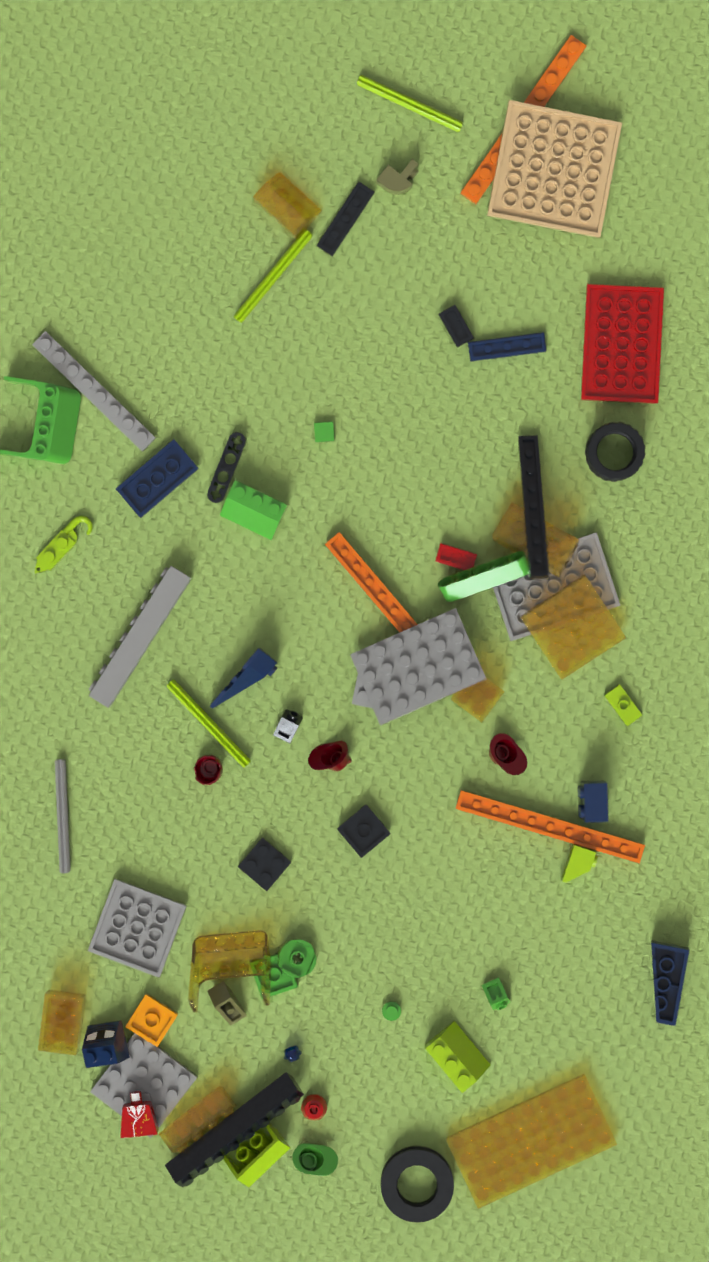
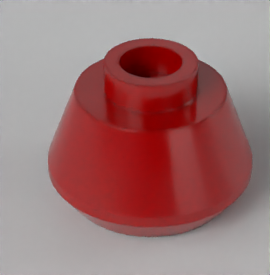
(314, 1101)

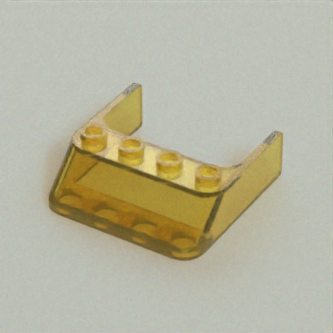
(230, 957)

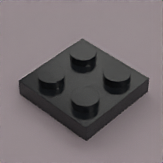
(363, 831)
(264, 864)

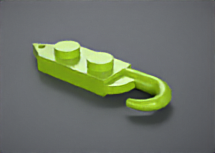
(61, 545)

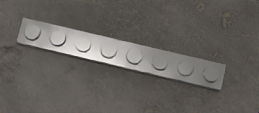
(94, 391)

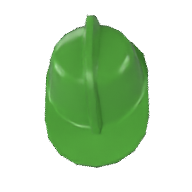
(315, 1159)

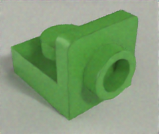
(496, 994)

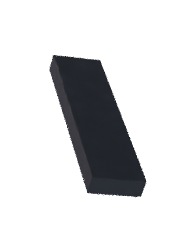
(345, 219)

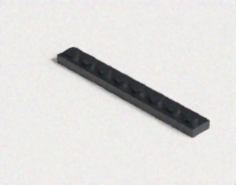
(533, 507)

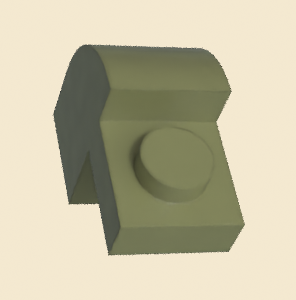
(395, 182)

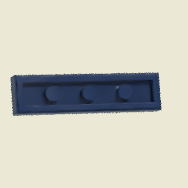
(507, 347)

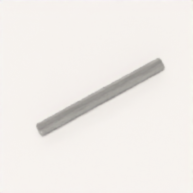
(62, 816)

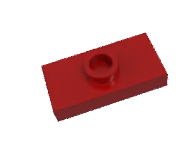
(455, 557)

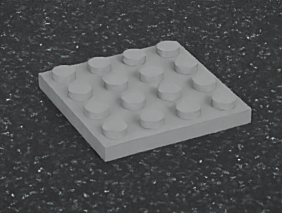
(137, 928)
(147, 1070)

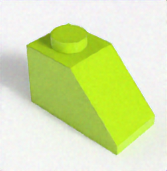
(578, 862)

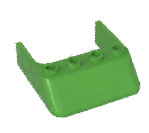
(54, 422)

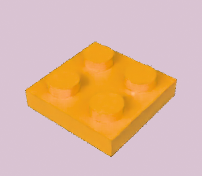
(151, 1020)

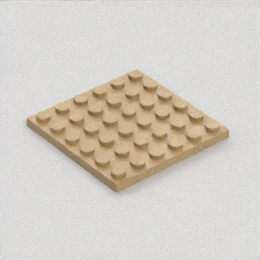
(554, 169)

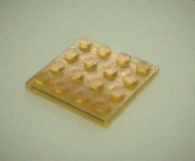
(573, 627)

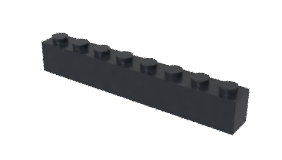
(234, 1130)

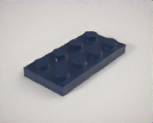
(157, 478)

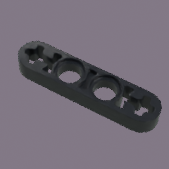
(229, 468)

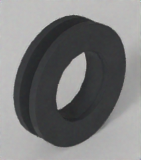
(423, 1210)

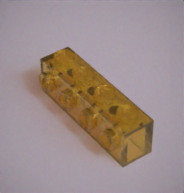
(197, 1120)

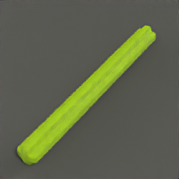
(409, 103)
(272, 276)
(208, 723)

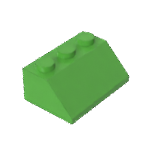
(253, 510)

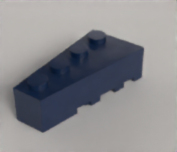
(668, 974)

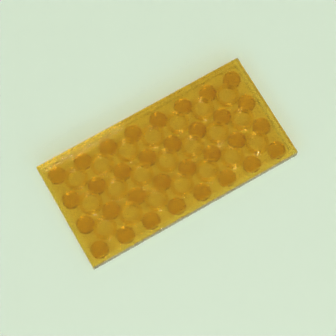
(531, 1141)

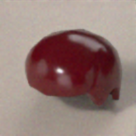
(208, 769)

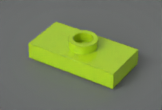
(623, 705)

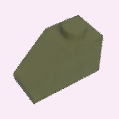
(226, 1003)

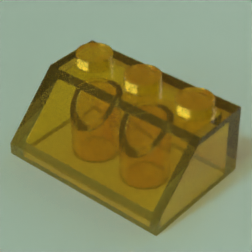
(287, 204)

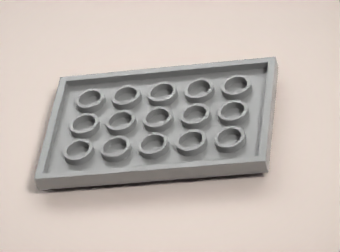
(524, 594)
(418, 666)

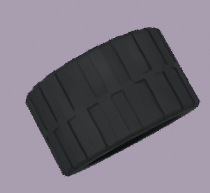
(638, 451)

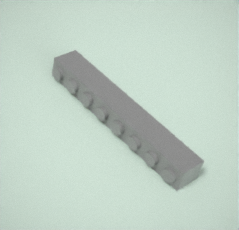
(140, 636)

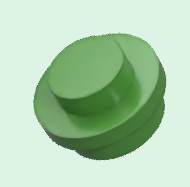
(391, 1011)

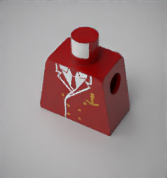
(138, 1117)

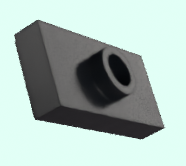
(456, 326)

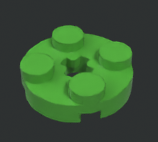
(287, 963)

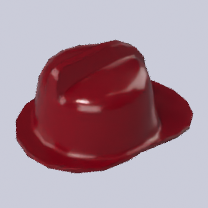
(507, 754)
(330, 756)

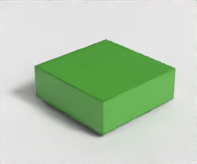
(324, 432)

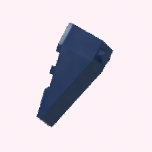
(253, 670)

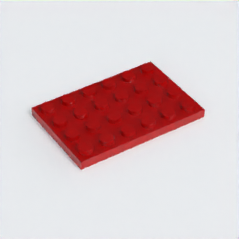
(622, 344)

